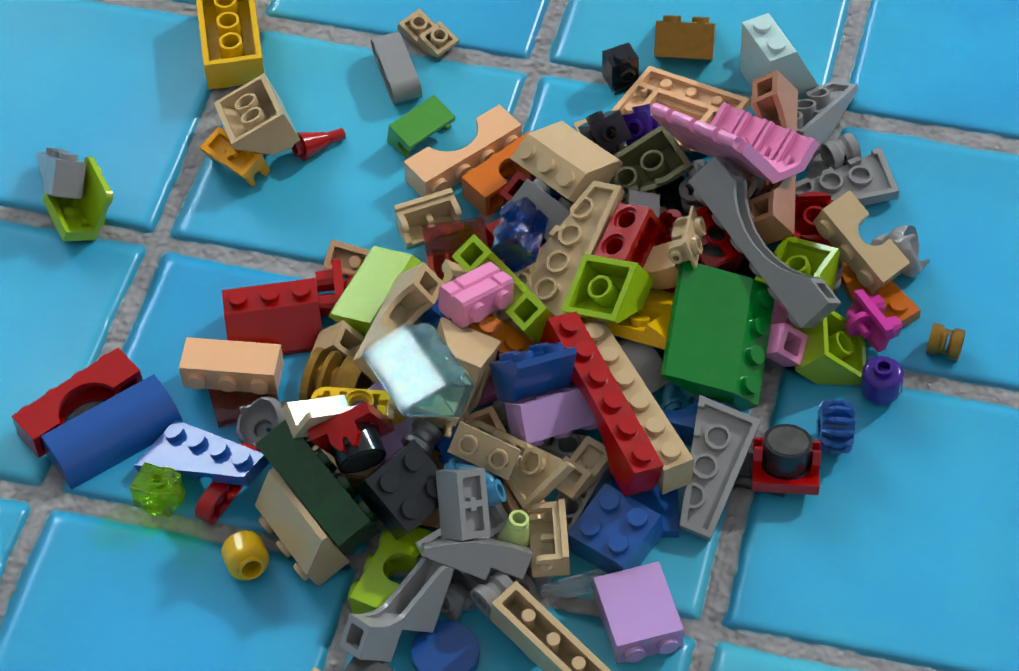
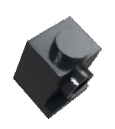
(620, 67)

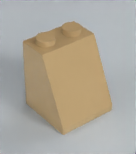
(474, 354)

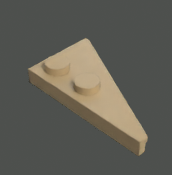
(536, 472)

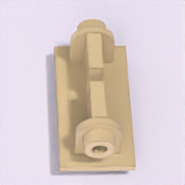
(687, 239)
(484, 451)

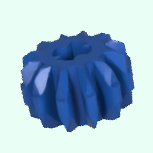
(836, 426)

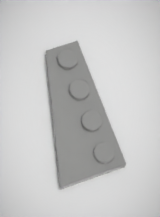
(865, 177)
(718, 450)

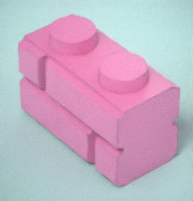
(476, 295)

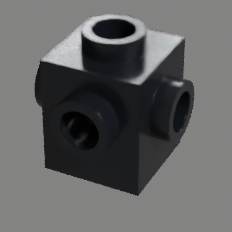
(606, 130)

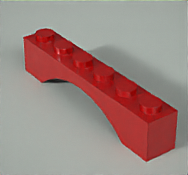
(627, 446)

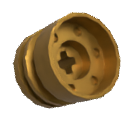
(330, 370)

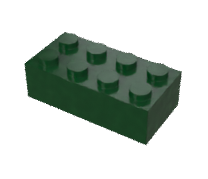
(324, 494)

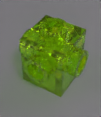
(157, 489)

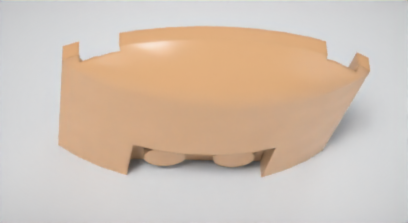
(678, 94)

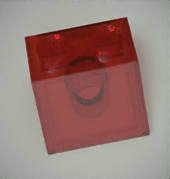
(445, 238)

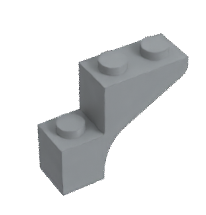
(410, 607)

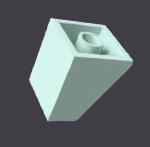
(767, 50)

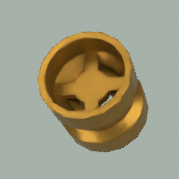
(938, 341)

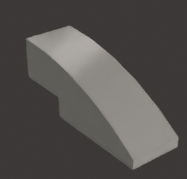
(479, 556)

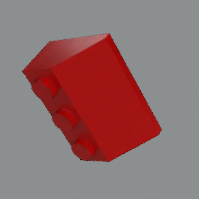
(274, 314)

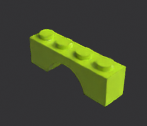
(526, 307)

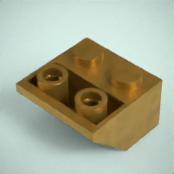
(684, 39)

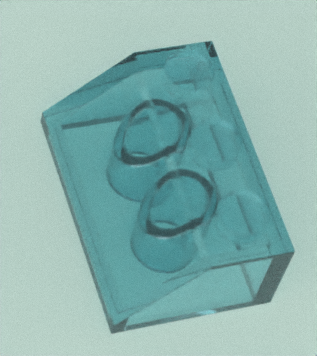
(420, 372)

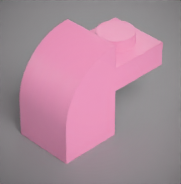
(784, 342)

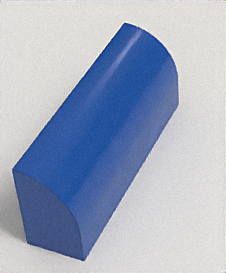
(110, 431)

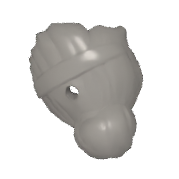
(906, 240)
(258, 418)

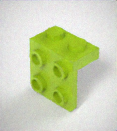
(82, 217)

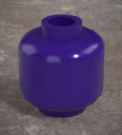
(881, 380)

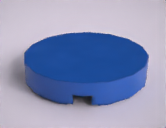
(446, 649)

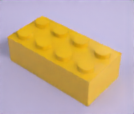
(229, 42)

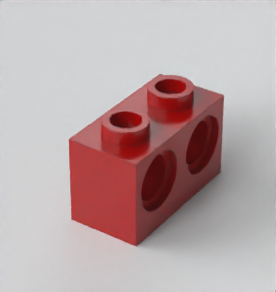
(630, 234)

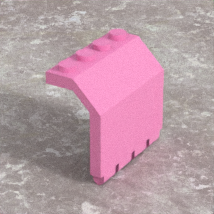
(746, 140)

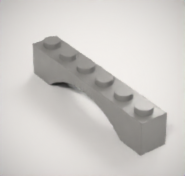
(725, 194)

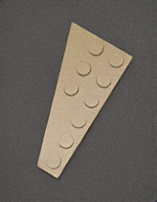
(562, 253)

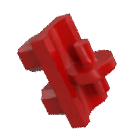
(328, 281)

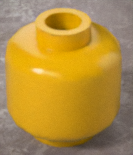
(245, 555)

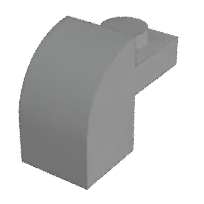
(646, 362)

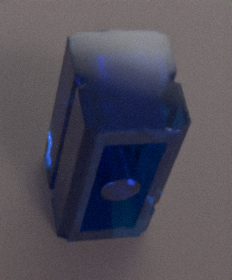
(519, 234)

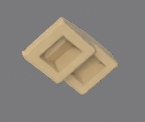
(589, 462)

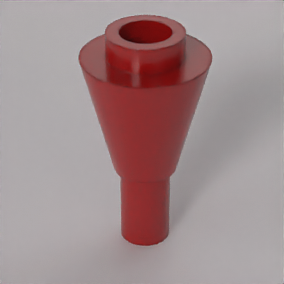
(314, 142)

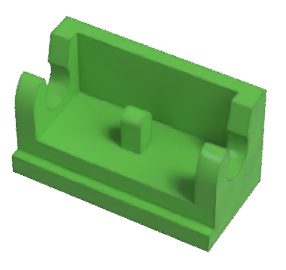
(419, 125)

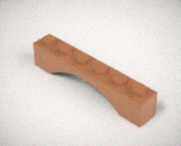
(774, 204)

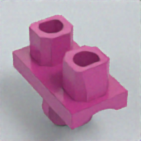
(868, 320)

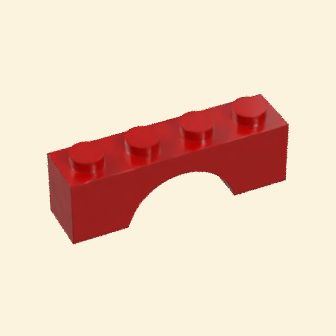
(97, 382)

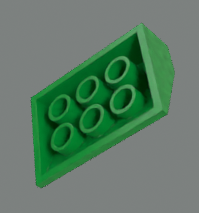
(718, 335)

